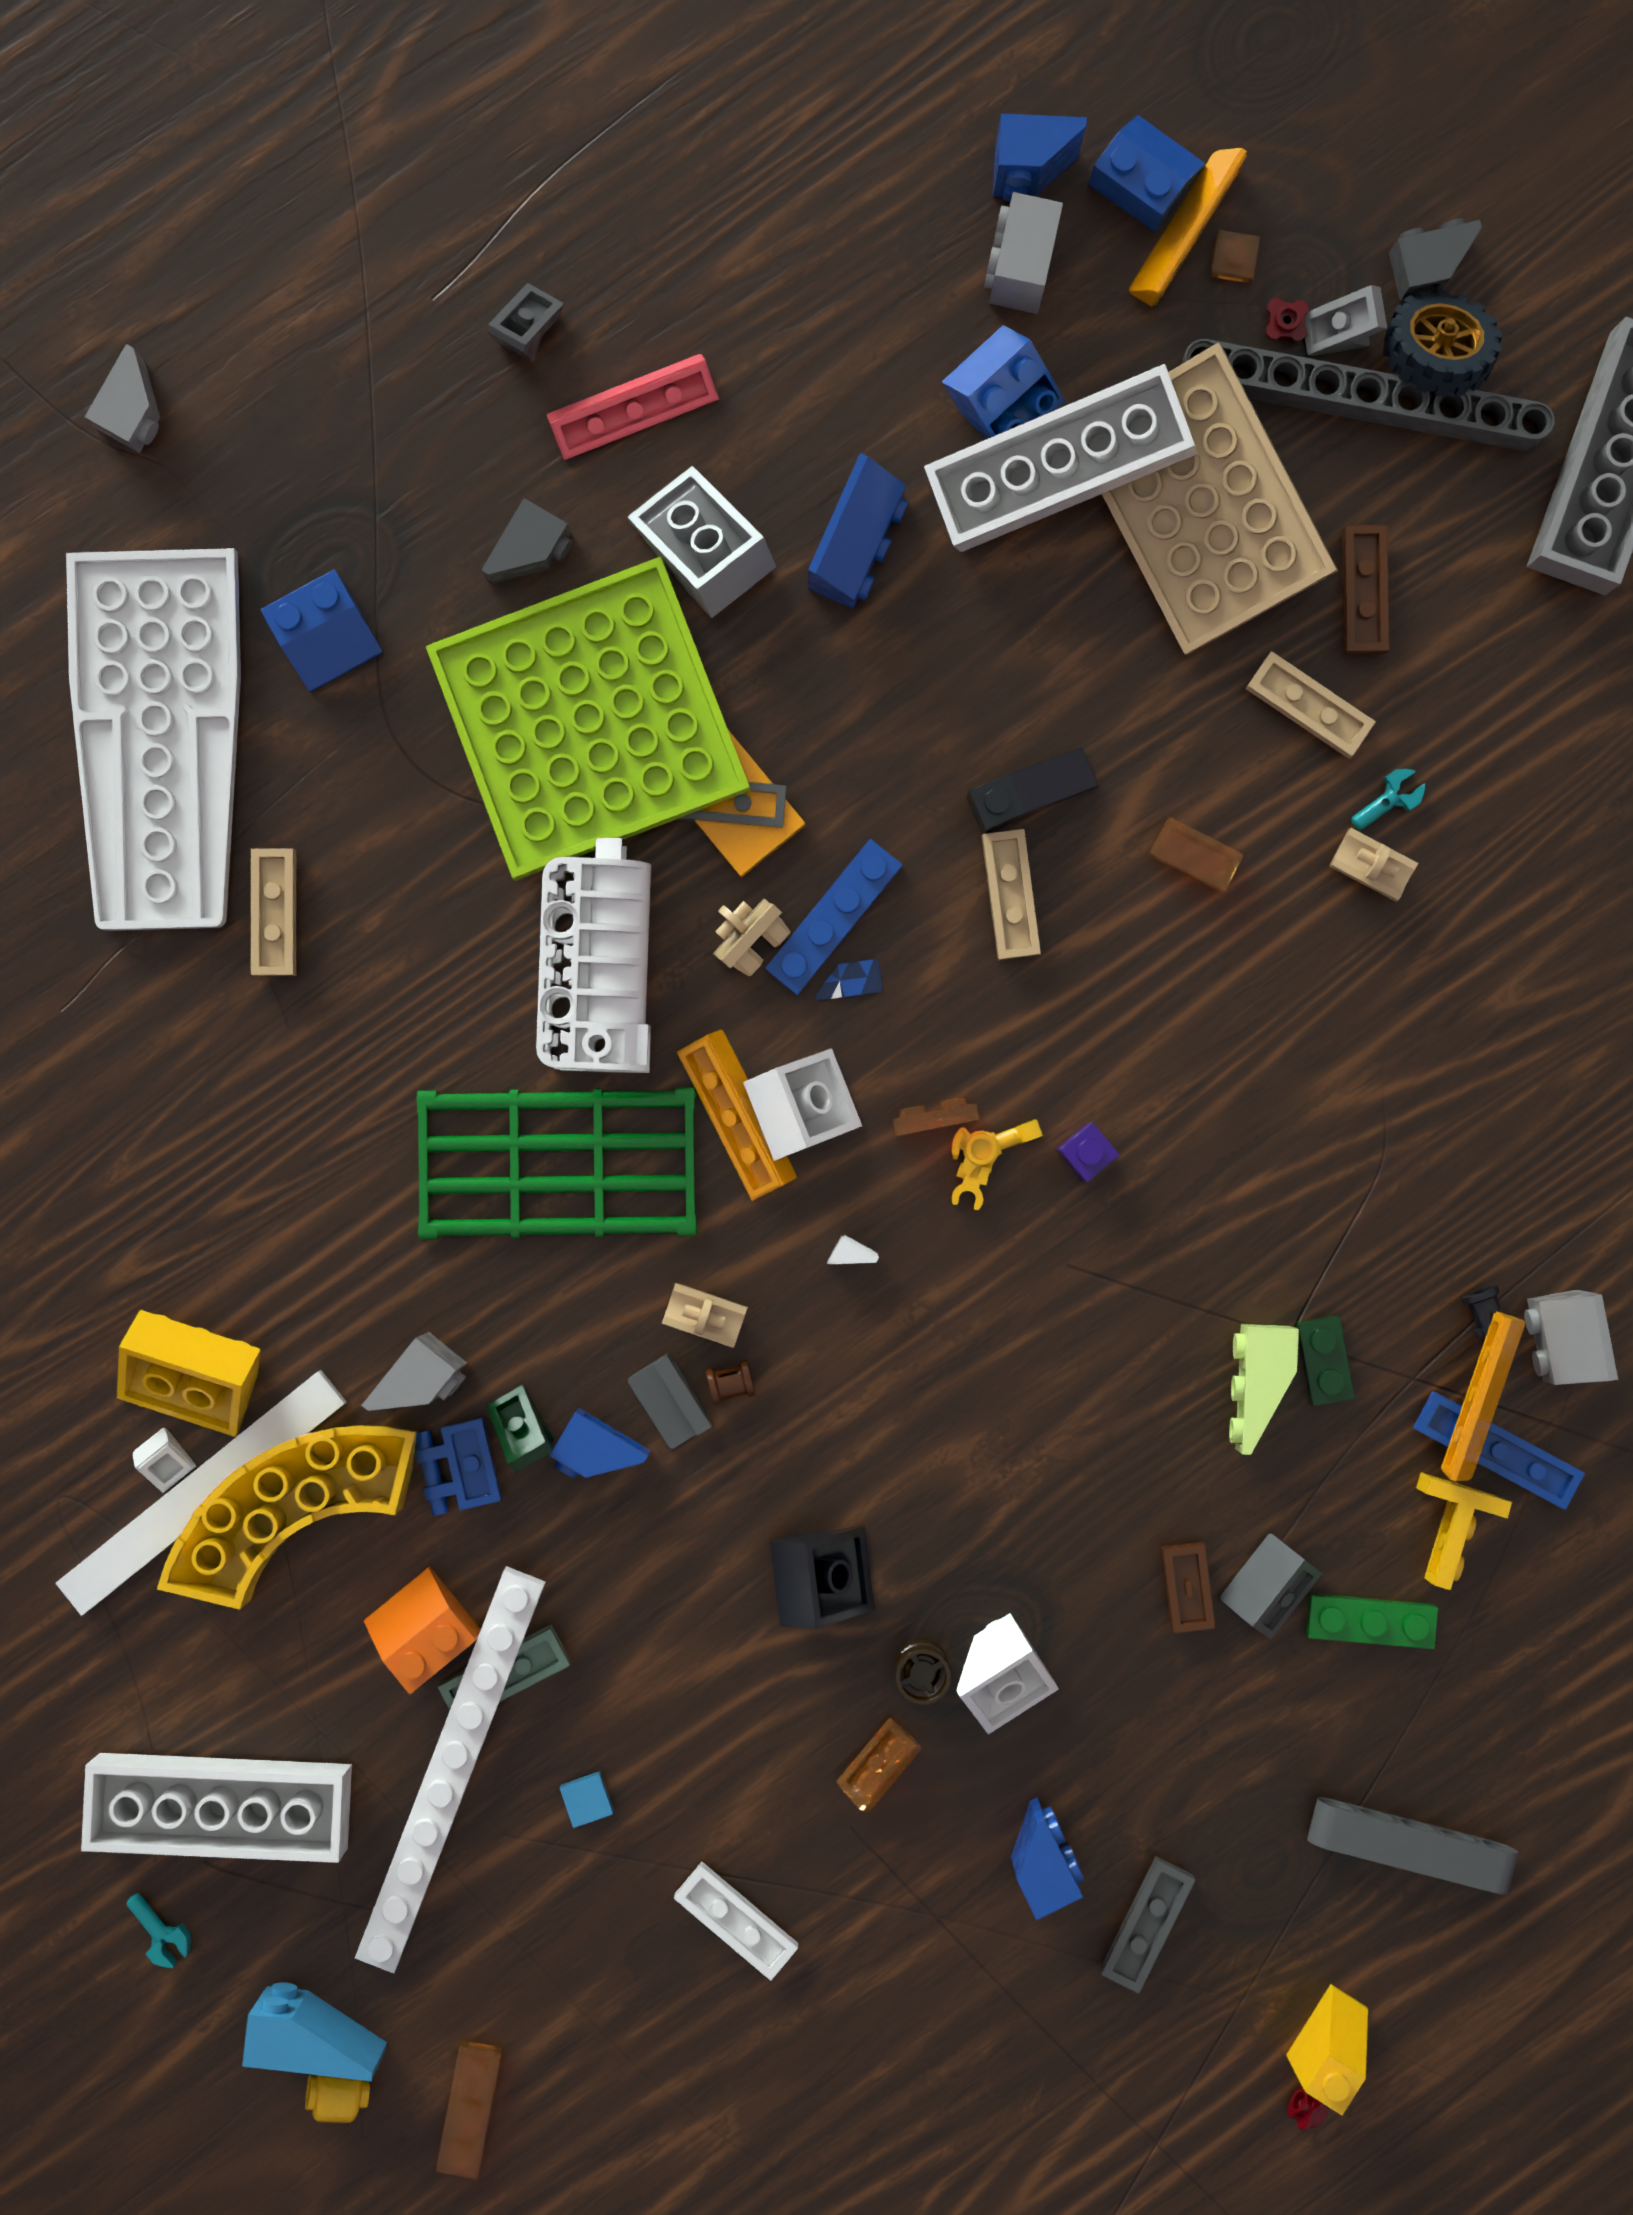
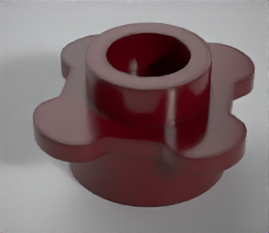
(1278, 329)
(1306, 2110)

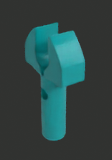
(1389, 799)
(160, 1933)

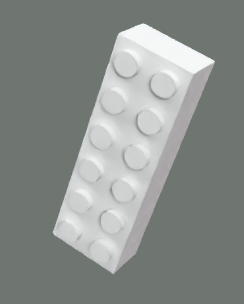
(1061, 459)
(216, 1807)

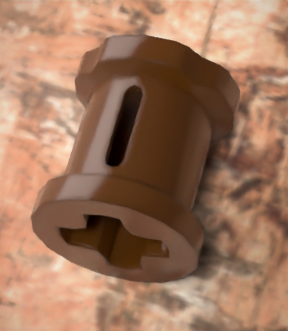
(730, 1382)

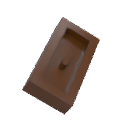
(1188, 1587)

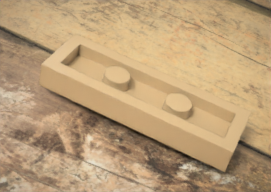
(1310, 705)
(1011, 894)
(273, 912)

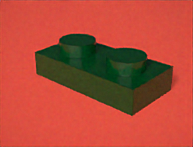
(1325, 1360)

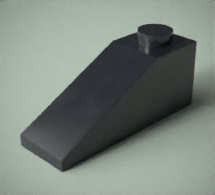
(1030, 790)

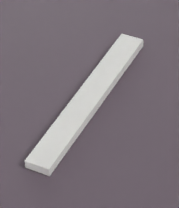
(168, 1516)

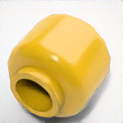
(335, 2098)

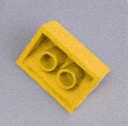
(186, 1372)

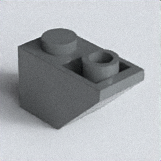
(1430, 258)

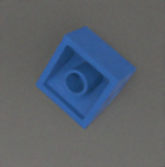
(1034, 152)
(1145, 172)
(322, 630)

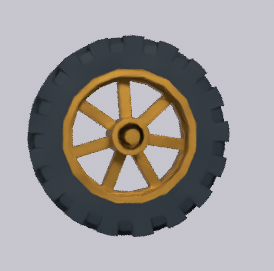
(1446, 325)

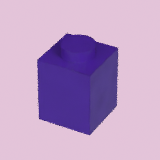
(1087, 1152)

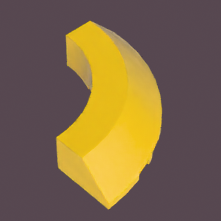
(278, 1494)

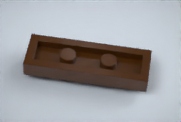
(1365, 589)

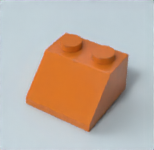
(421, 1630)

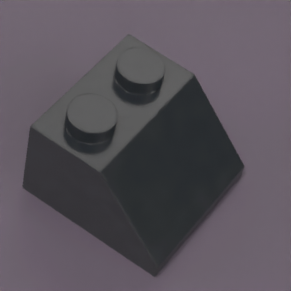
(822, 1577)

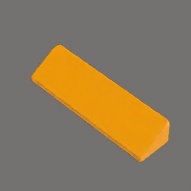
(1187, 225)
(721, 1089)
(1482, 1397)

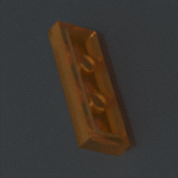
(469, 2109)

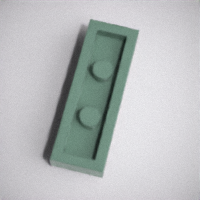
(537, 1659)

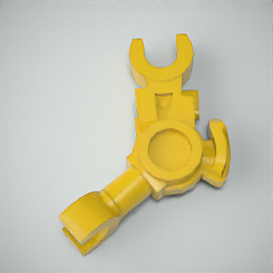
(980, 1153)

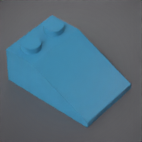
(308, 2036)

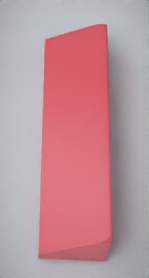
(633, 406)

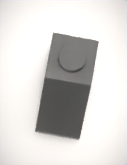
(528, 544)

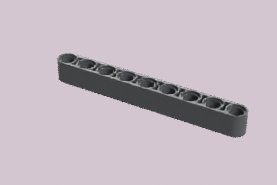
(1385, 390)

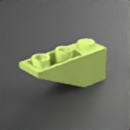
(1265, 1371)

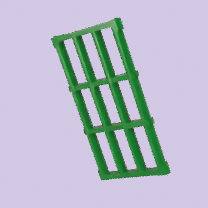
(515, 1143)

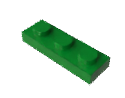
(1371, 1621)

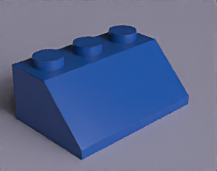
(857, 533)

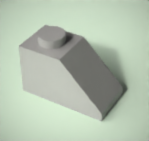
(126, 403)

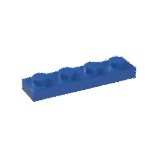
(833, 917)
(1505, 1454)

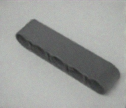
(1412, 1845)

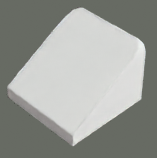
(850, 1252)
(162, 1460)

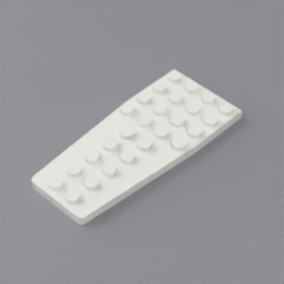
(156, 730)

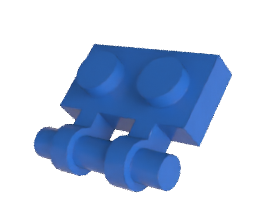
(470, 1465)

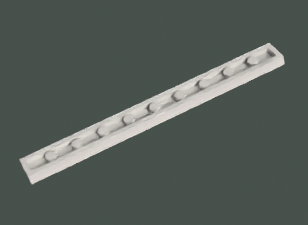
(450, 1769)

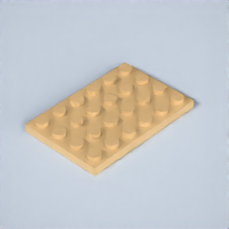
(1224, 526)

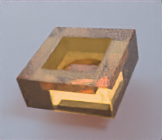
(1234, 256)

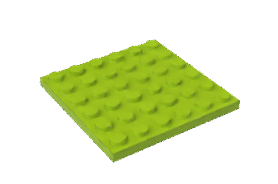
(587, 718)

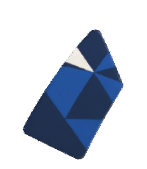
(852, 980)

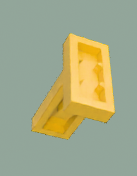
(1456, 1525)

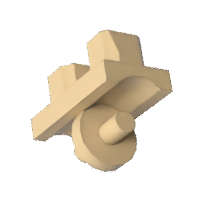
(1373, 864)
(761, 921)
(704, 1315)

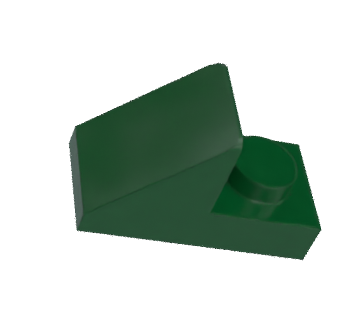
(520, 1428)

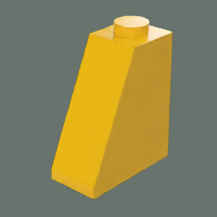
(1332, 2050)

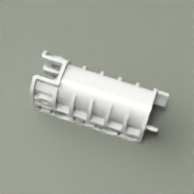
(606, 959)

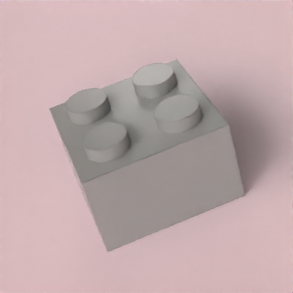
(1022, 252)

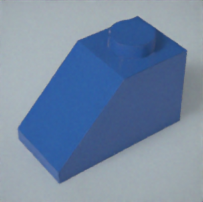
(595, 1448)

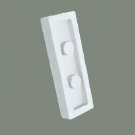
(736, 1921)

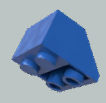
(1003, 384)
(1042, 1866)

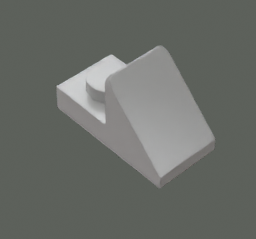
(1345, 322)

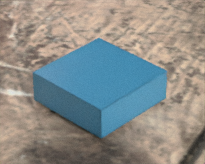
(586, 1799)

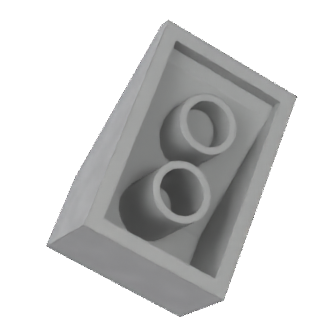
(703, 541)

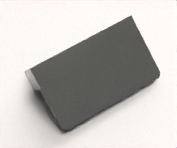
(670, 1401)
(1270, 1586)

